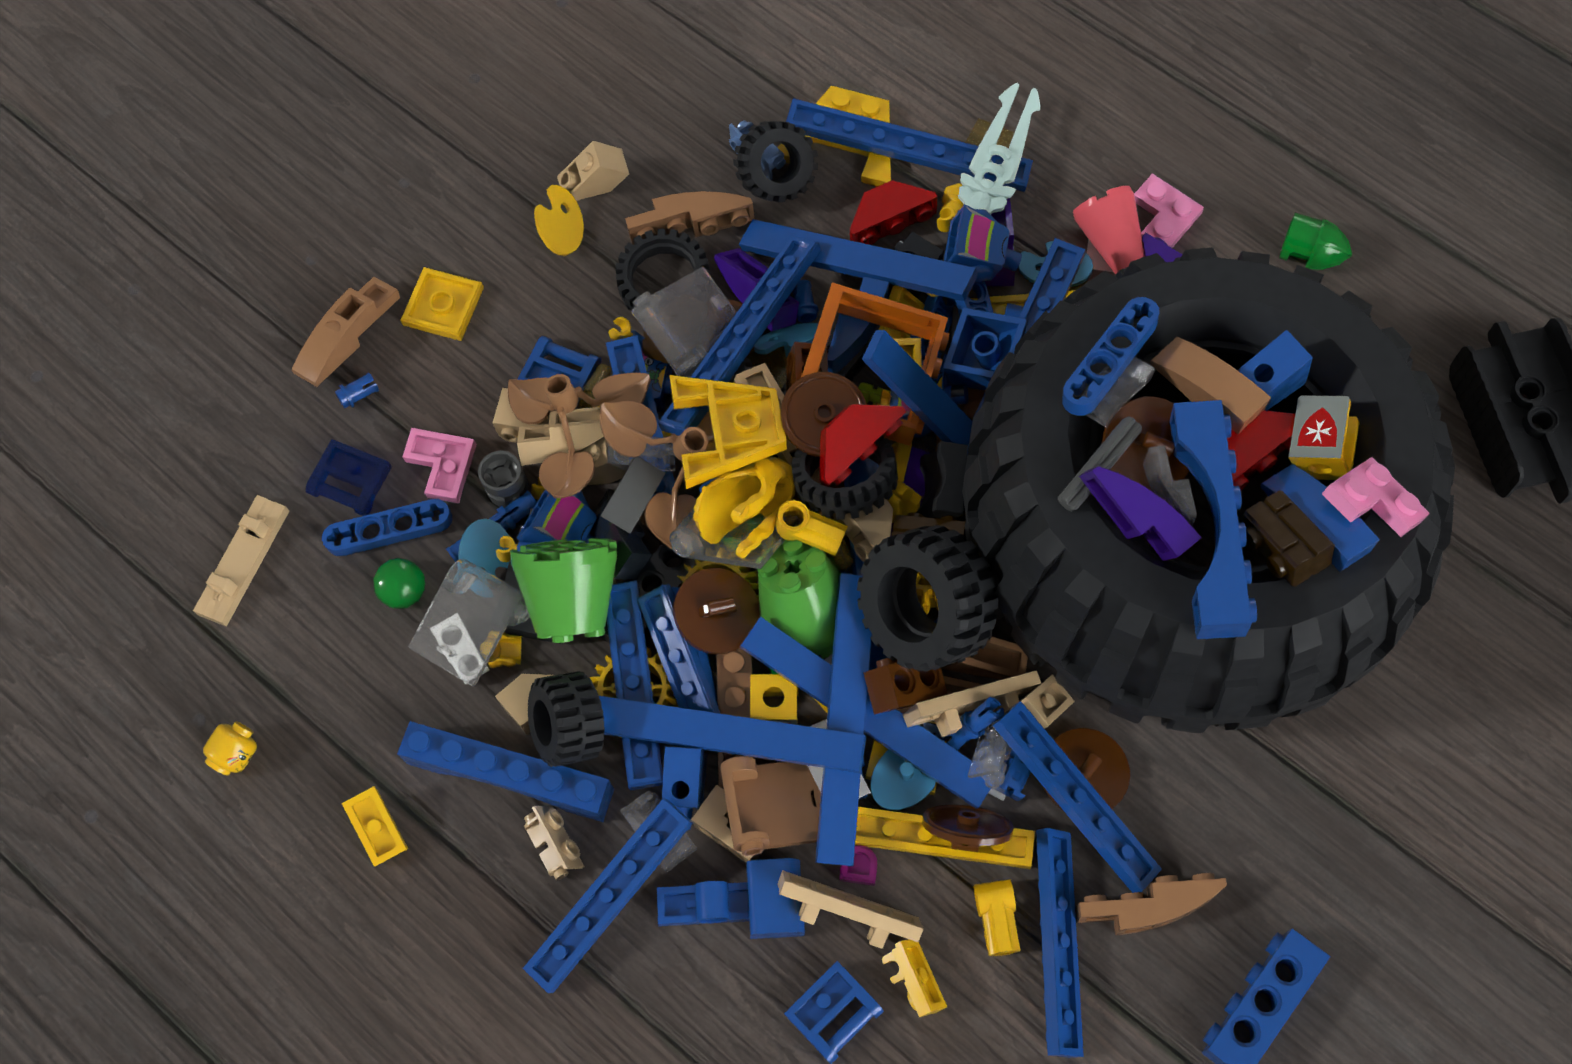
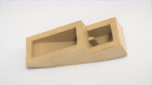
(540, 441)

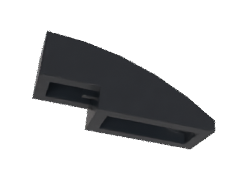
(631, 551)

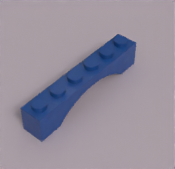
(1201, 444)
(530, 776)

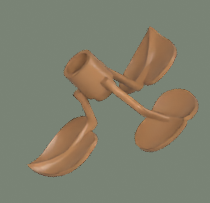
(534, 398)
(628, 429)

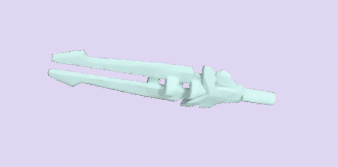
(982, 192)

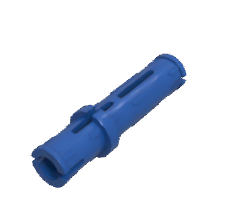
(506, 517)

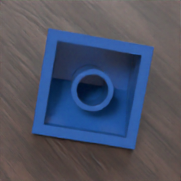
(980, 345)

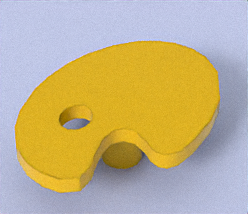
(560, 230)

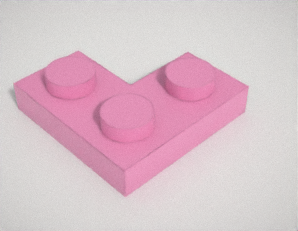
(1172, 210)
(449, 458)
(1374, 488)

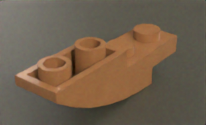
(700, 210)
(339, 330)
(733, 690)
(1165, 903)

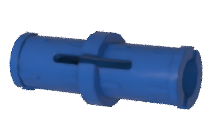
(975, 723)

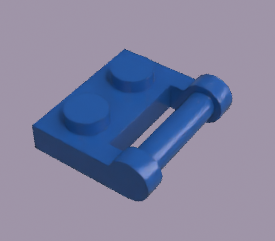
(542, 368)
(824, 1002)

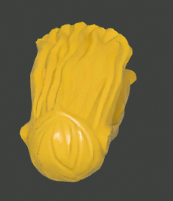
(740, 497)

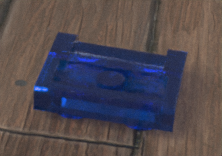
(353, 468)

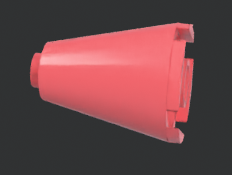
(1112, 226)

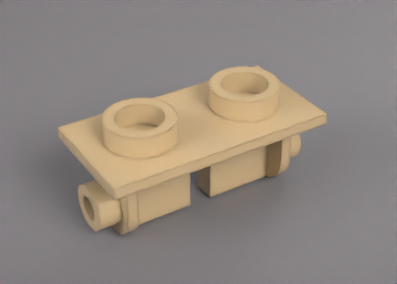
(546, 826)

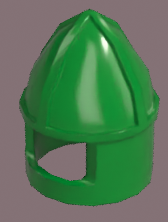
(1316, 242)

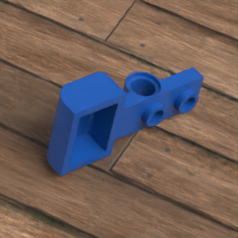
(752, 901)

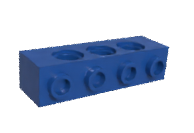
(1305, 964)

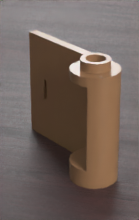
(770, 804)

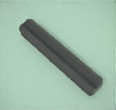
(1105, 457)

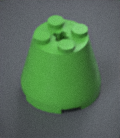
(566, 585)
(801, 595)

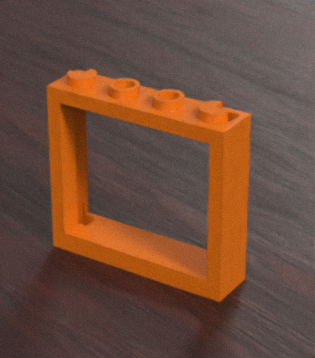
(890, 315)

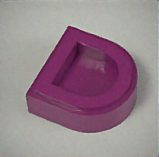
(864, 867)

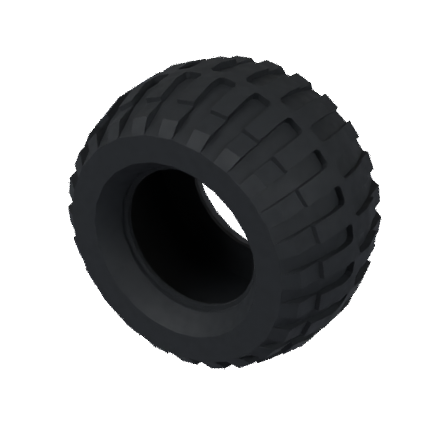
(1108, 604)

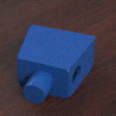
(1279, 368)
(682, 768)

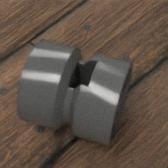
(502, 477)

